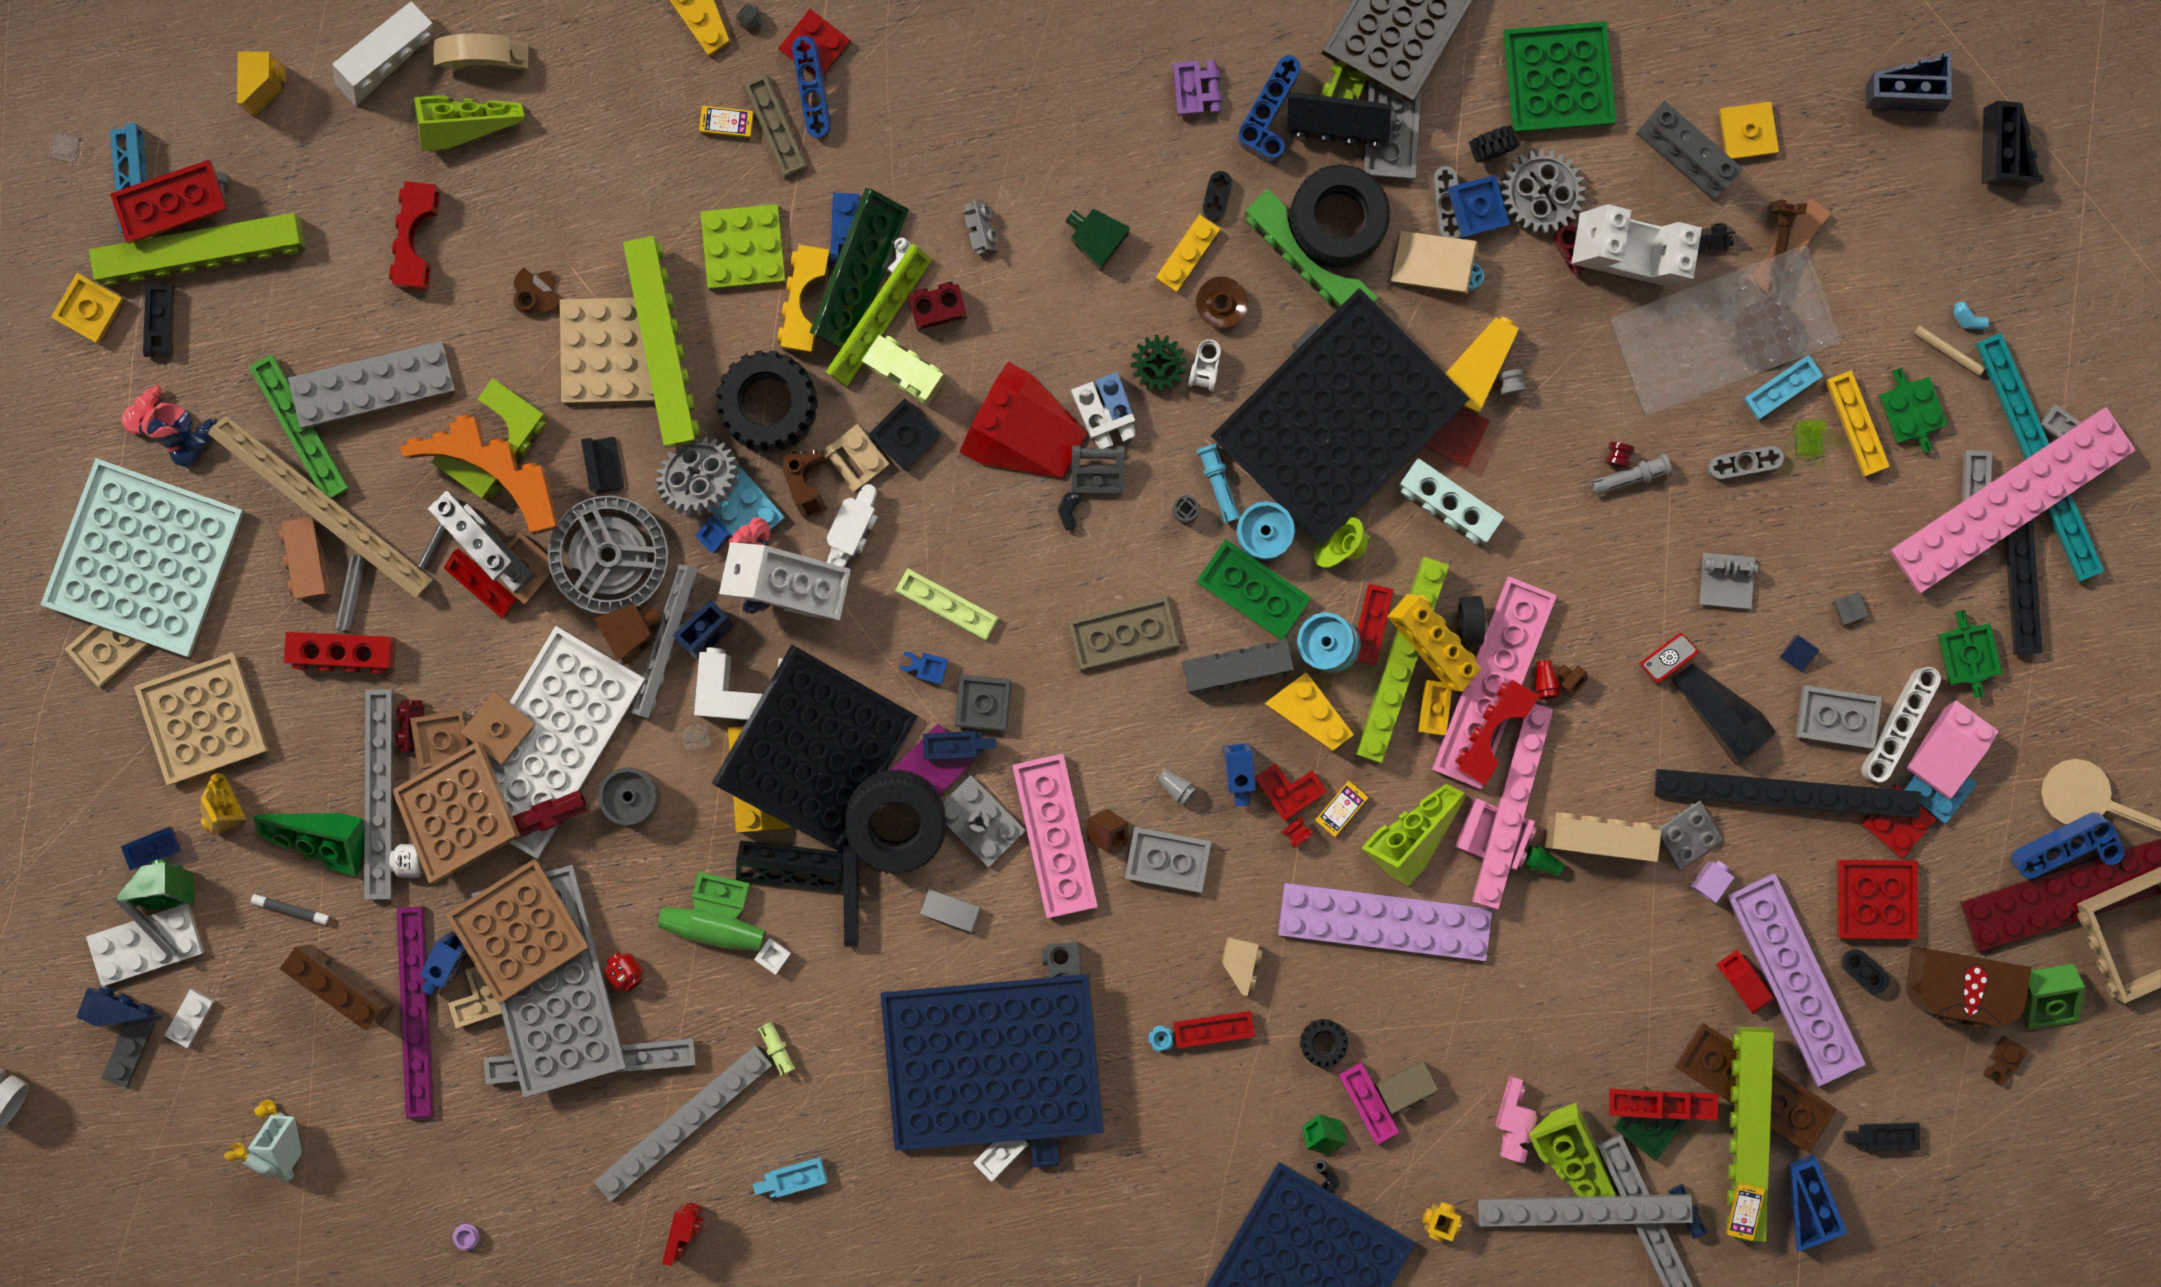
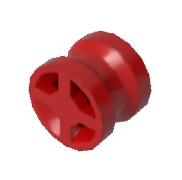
(1297, 832)

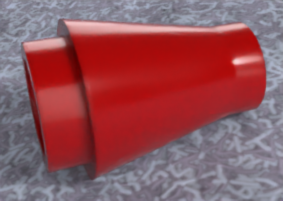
(1546, 681)

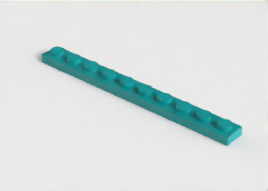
(2030, 440)

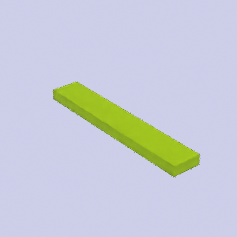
(879, 314)

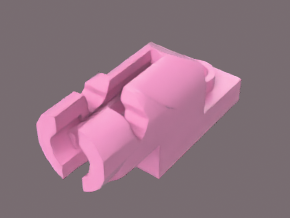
(1516, 1120)

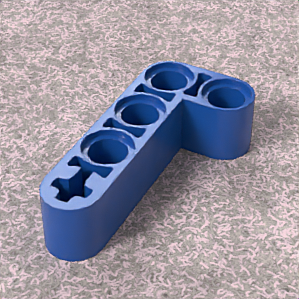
(1272, 105)
(2030, 866)

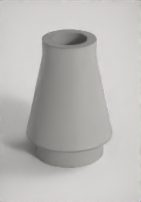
(1176, 786)

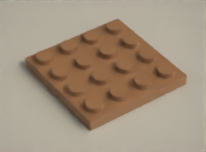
(455, 813)
(517, 931)

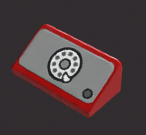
(1668, 658)

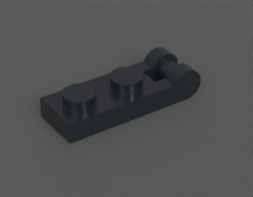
(158, 320)

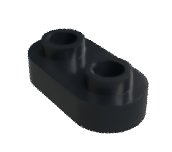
(1864, 970)

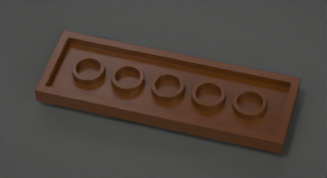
(1794, 1110)

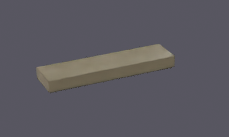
(775, 125)

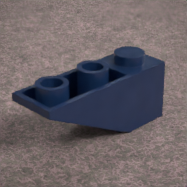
(109, 1010)

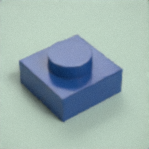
(713, 534)

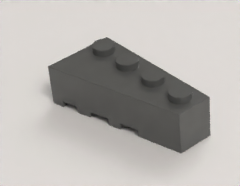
(1237, 666)

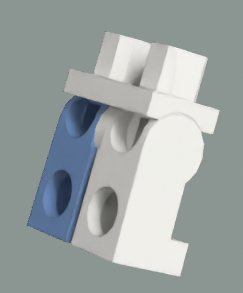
(1105, 418)

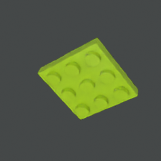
(743, 246)

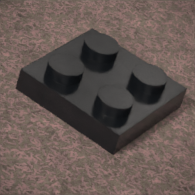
(905, 434)

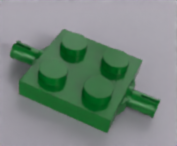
(1912, 410)
(1969, 654)

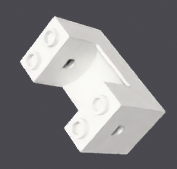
(1635, 249)
(785, 580)
(713, 692)

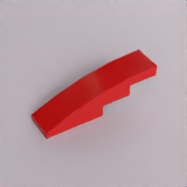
(1663, 1104)

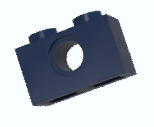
(703, 629)

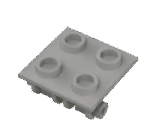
(1727, 580)
(1689, 834)

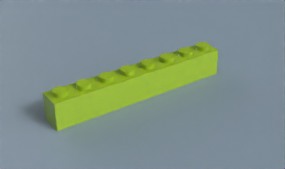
(196, 249)
(660, 341)
(1397, 670)
(1751, 1116)

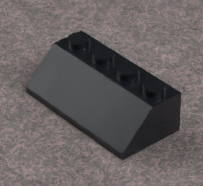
(1341, 120)

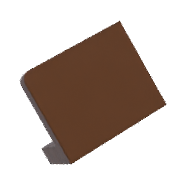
(1107, 830)

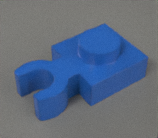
(929, 667)

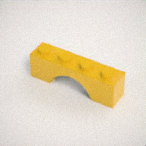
(810, 267)

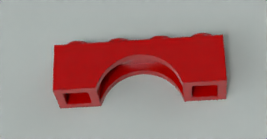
(417, 203)
(1478, 760)

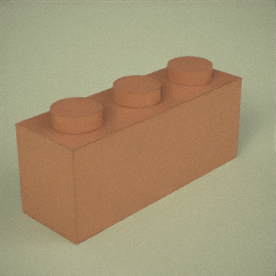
(305, 558)

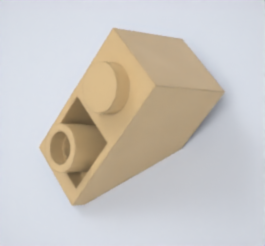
(1239, 961)

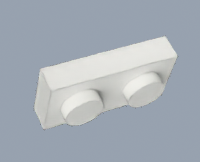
(190, 1018)
(999, 1157)

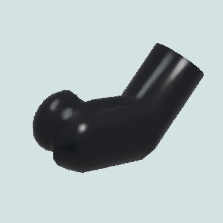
(1066, 508)
(1327, 1171)

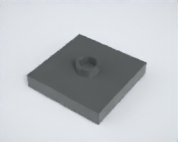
(983, 702)

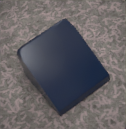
(1799, 653)

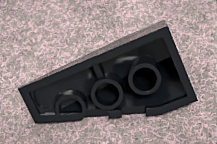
(1728, 717)

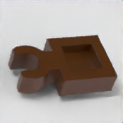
(2006, 1056)

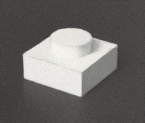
(772, 956)

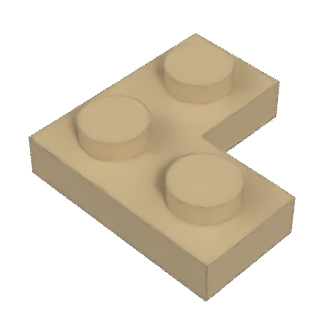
(475, 1007)

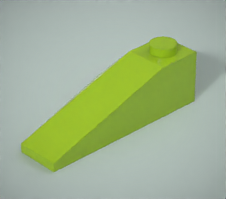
(452, 123)
(1411, 841)

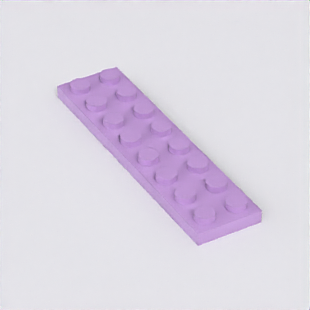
(1385, 922)
(1795, 979)

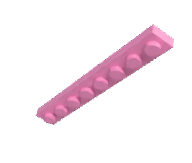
(1512, 807)

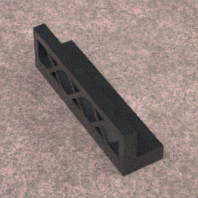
(789, 861)

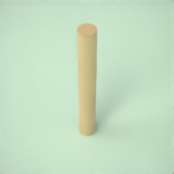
(1949, 350)

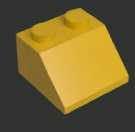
(258, 80)

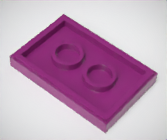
(938, 772)

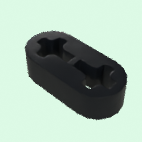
(1223, 196)

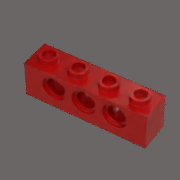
(298, 645)

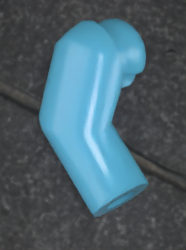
(1967, 319)

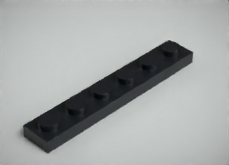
(2023, 590)

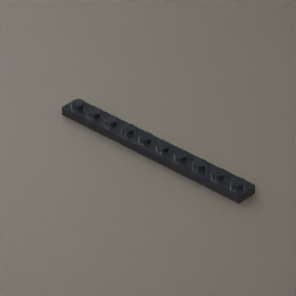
(1787, 793)

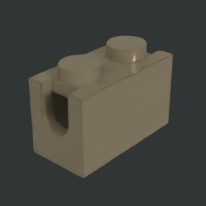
(1407, 1087)

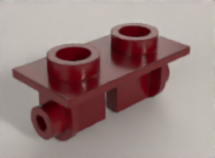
(404, 713)

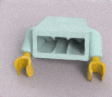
(274, 1147)

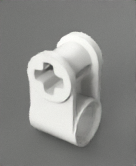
(1205, 367)

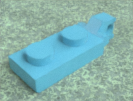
(792, 1178)

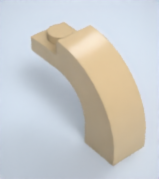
(480, 49)

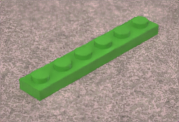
(305, 441)

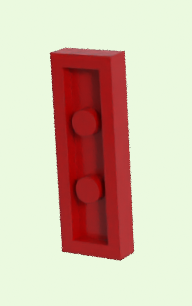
(480, 583)
(1373, 622)
(1213, 1029)

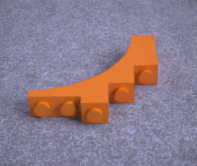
(467, 443)

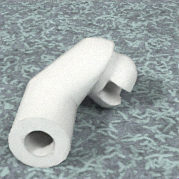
(901, 246)

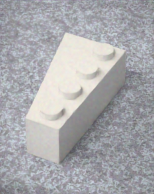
(381, 53)

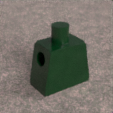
(1097, 235)

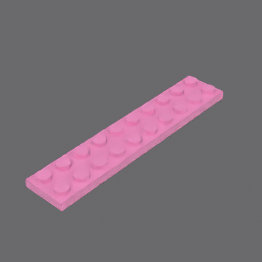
(2012, 500)

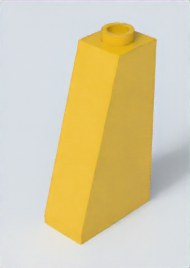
(1482, 361)

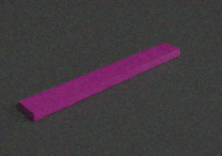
(414, 1013)

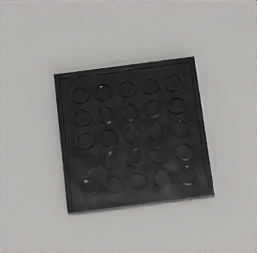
(812, 746)

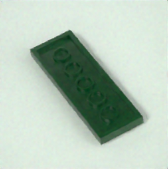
(859, 267)

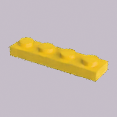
(1857, 423)

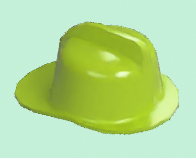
(1345, 544)

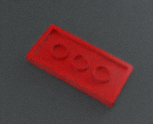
(168, 201)

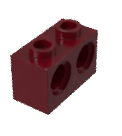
(939, 313)

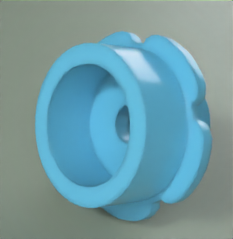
(1158, 1031)

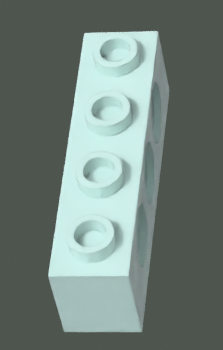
(1487, 518)

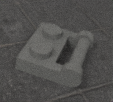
(1097, 477)

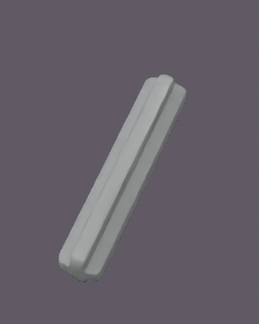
(350, 593)

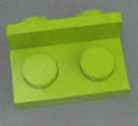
(1344, 83)

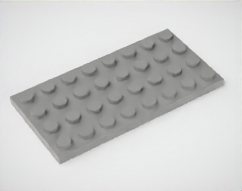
(564, 1022)

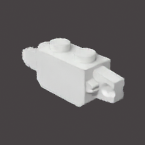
(851, 525)

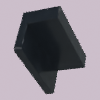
(602, 464)

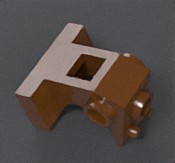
(796, 469)

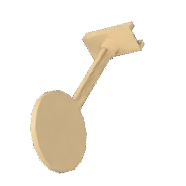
(2080, 788)

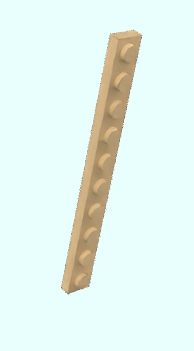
(320, 506)

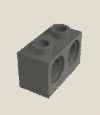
(1071, 967)

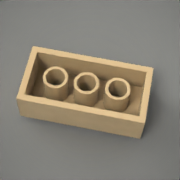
(1605, 839)

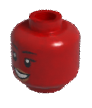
(624, 971)

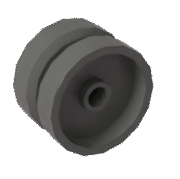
(644, 801)

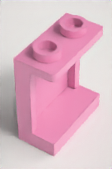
(1477, 830)

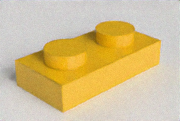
(1435, 708)

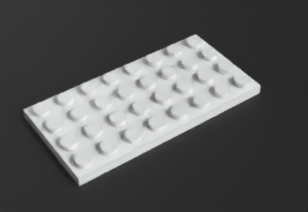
(577, 706)

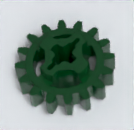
(1146, 363)

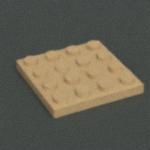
(602, 352)
(201, 718)

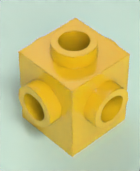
(1449, 1228)

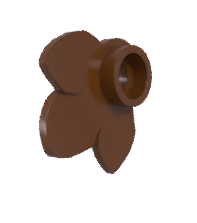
(538, 288)

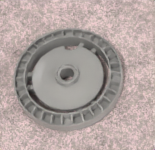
(608, 534)

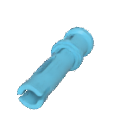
(1215, 471)

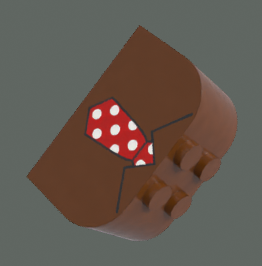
(1966, 987)

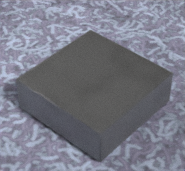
(1850, 608)

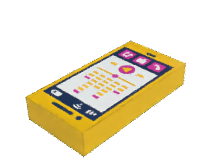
(726, 121)
(1341, 808)
(1745, 1211)

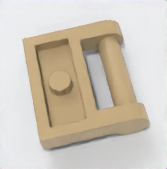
(863, 454)

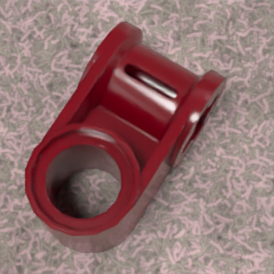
(1567, 250)

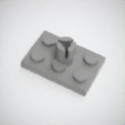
(981, 821)

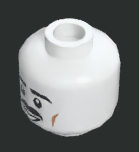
(405, 862)

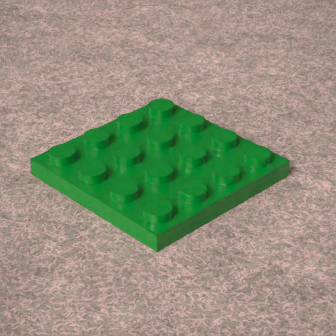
(1559, 77)

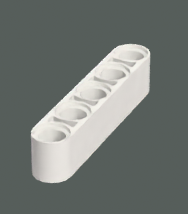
(1910, 716)

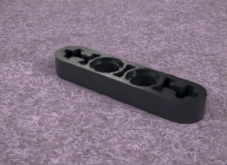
(850, 892)

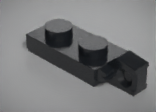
(1886, 1136)

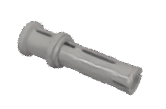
(1643, 472)

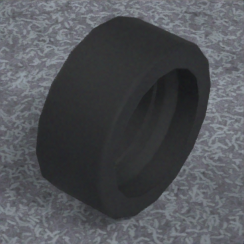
(1471, 620)

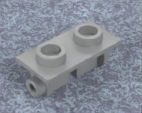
(978, 215)

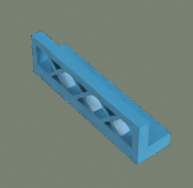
(135, 154)

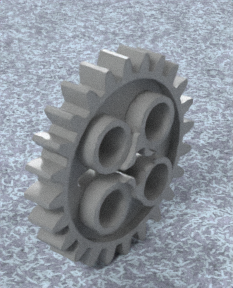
(1563, 179)
(698, 476)

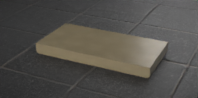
(1123, 633)

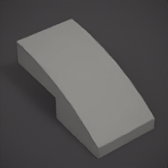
(950, 910)

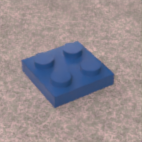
(1478, 206)

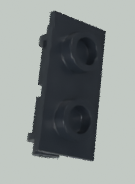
(1717, 237)

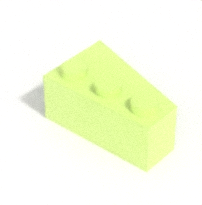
(904, 369)

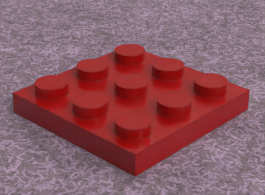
(1877, 899)

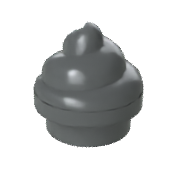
(749, 17)

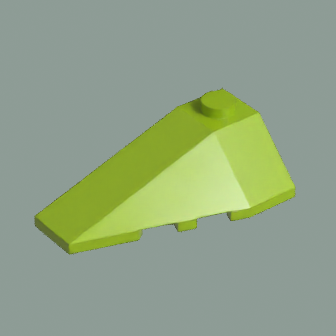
(1570, 1150)

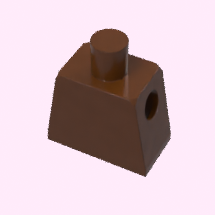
(628, 631)

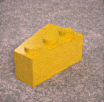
(1310, 712)

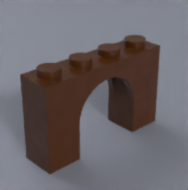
(311, 970)

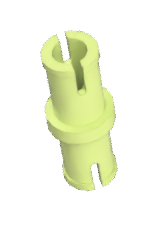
(776, 1048)

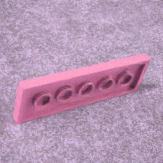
(1055, 835)

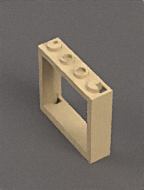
(2097, 943)

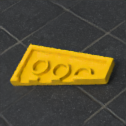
(704, 23)

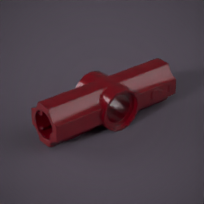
(550, 813)

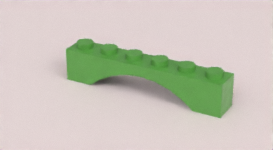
(1270, 218)

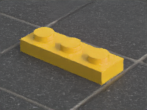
(1187, 253)

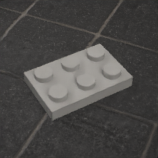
(1838, 717)
(1168, 859)

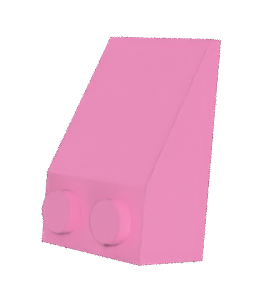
(1952, 748)

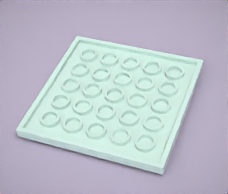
(142, 557)

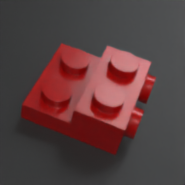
(684, 1228)

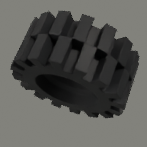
(1494, 144)
(1340, 1043)

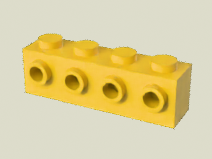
(1435, 642)

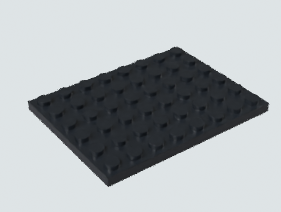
(1340, 417)

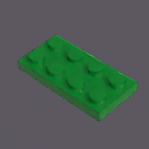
(1253, 590)

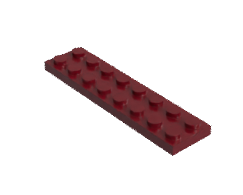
(2053, 897)

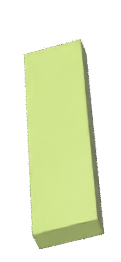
(946, 604)

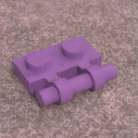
(1188, 87)

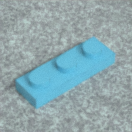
(1783, 387)

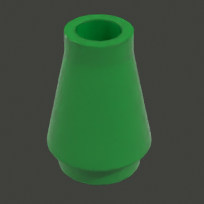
(1541, 861)

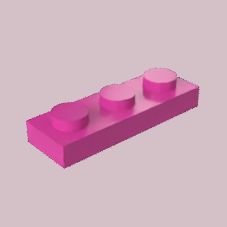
(1368, 1103)

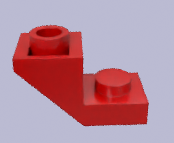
(1745, 981)

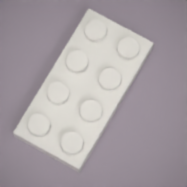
(131, 952)

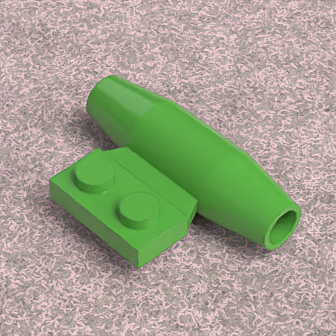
(714, 919)

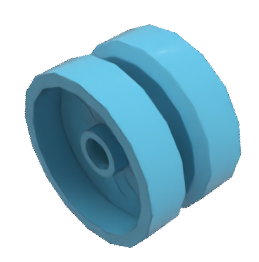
(1265, 546)
(1328, 628)

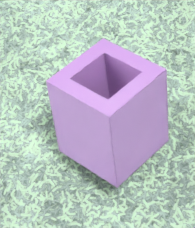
(1712, 880)

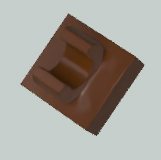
(1572, 679)

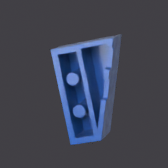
(1813, 1206)

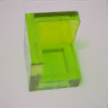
(1808, 436)

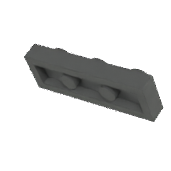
(128, 1053)

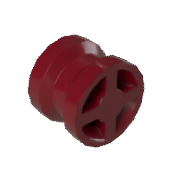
(1619, 455)

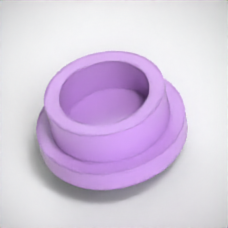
(466, 1237)

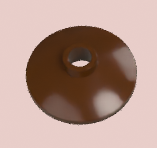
(1221, 289)

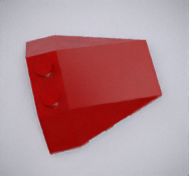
(1022, 427)

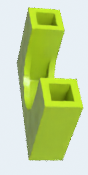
(522, 423)

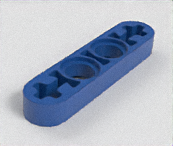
(807, 87)

